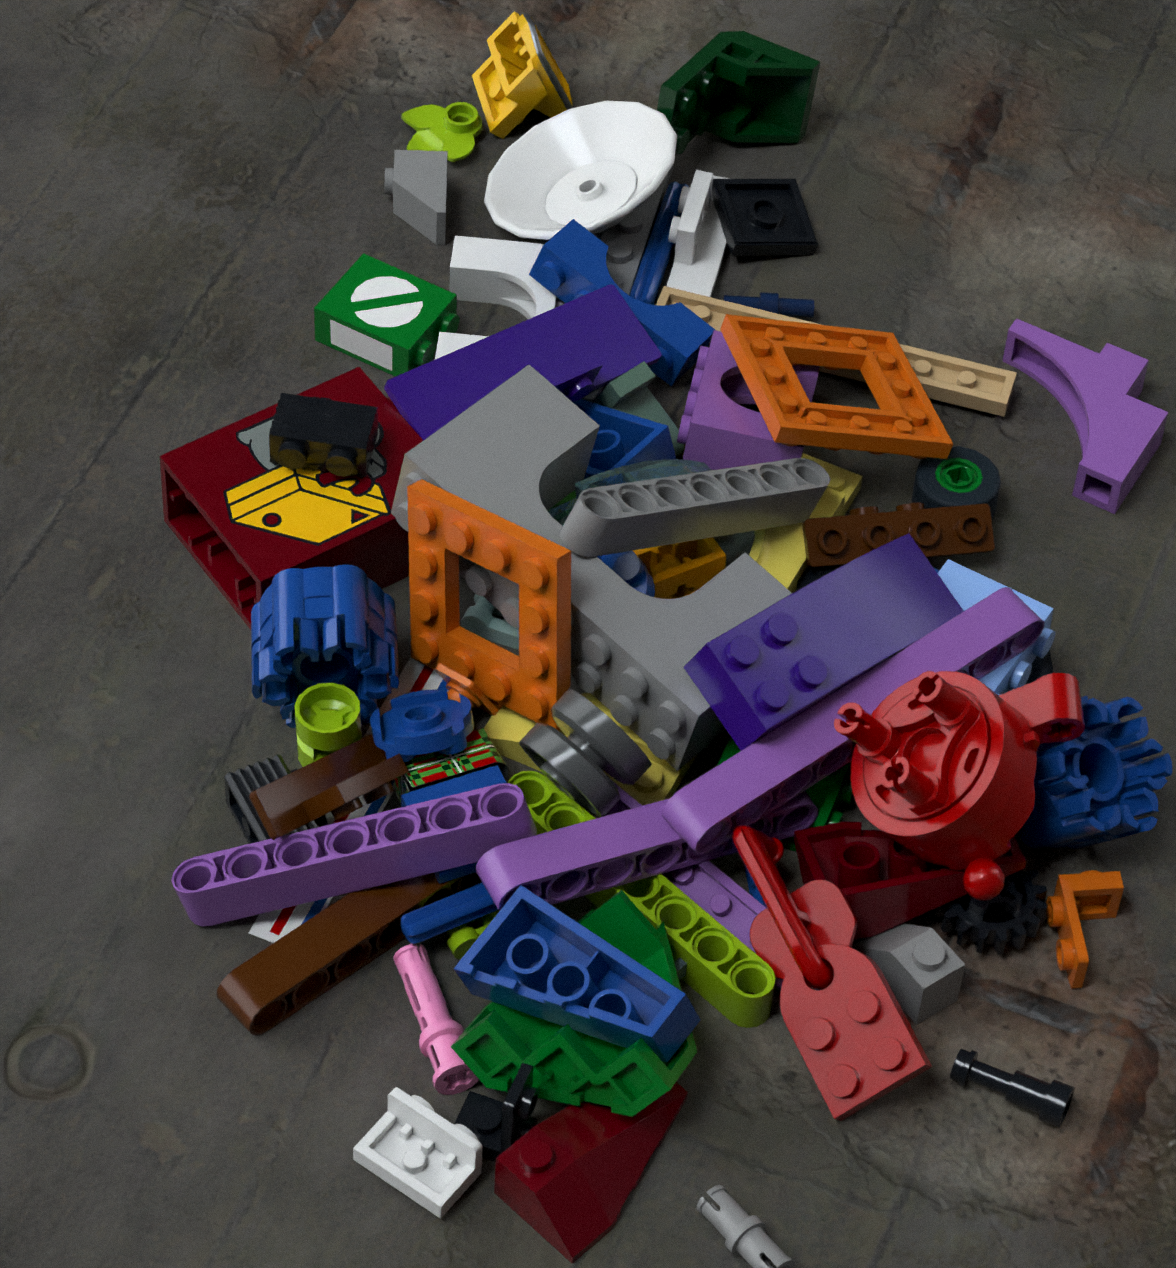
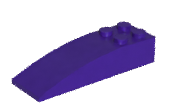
(820, 639)

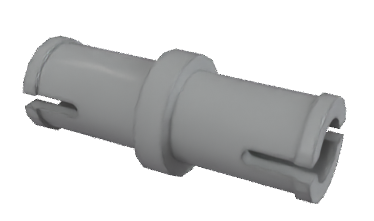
(743, 1233)

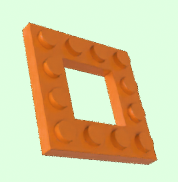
(771, 347)
(449, 526)

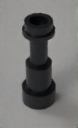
(1021, 1089)

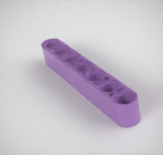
(613, 852)
(351, 854)

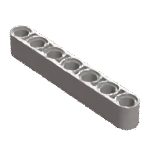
(693, 506)

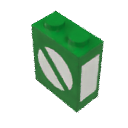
(385, 316)

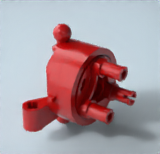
(956, 765)

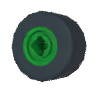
(957, 481)

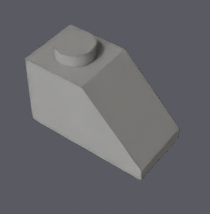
(420, 191)
(917, 967)

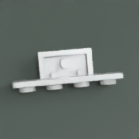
(697, 238)

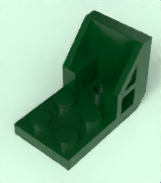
(741, 92)

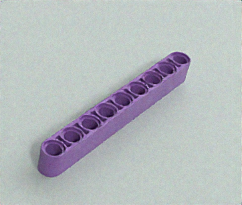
(809, 745)

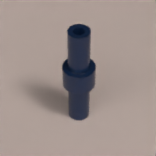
(772, 303)

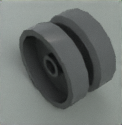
(591, 746)

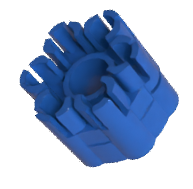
(323, 630)
(1098, 781)

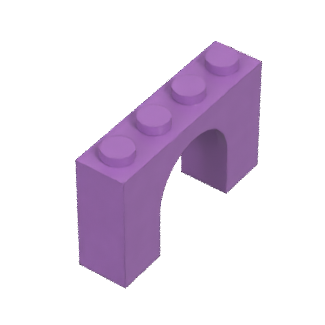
(718, 427)

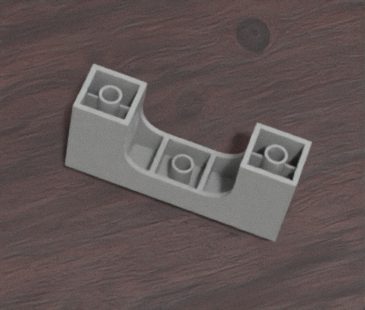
(518, 459)

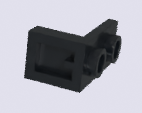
(498, 1122)

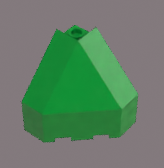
(572, 1064)

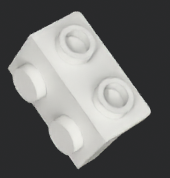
(421, 1153)

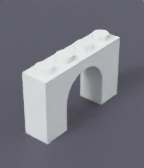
(494, 274)

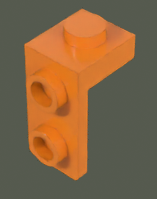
(1079, 898)

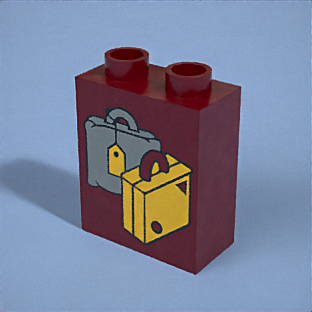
(259, 518)

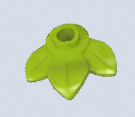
(444, 129)

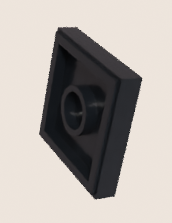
(763, 217)

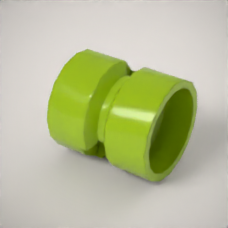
(326, 720)

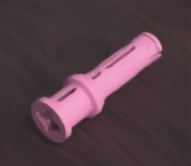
(436, 1024)

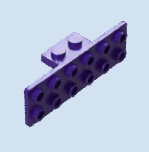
(571, 346)

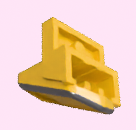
(519, 76)

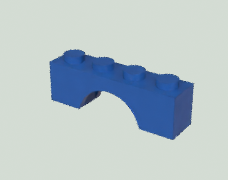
(576, 265)

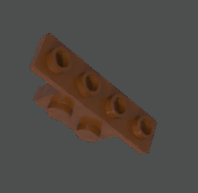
(935, 531)
(327, 786)

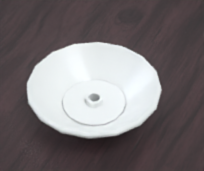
(583, 167)

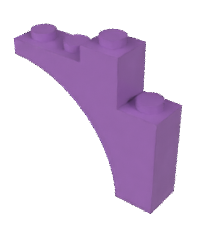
(1101, 399)

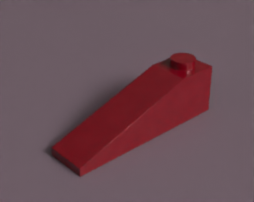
(880, 875)
(580, 1168)

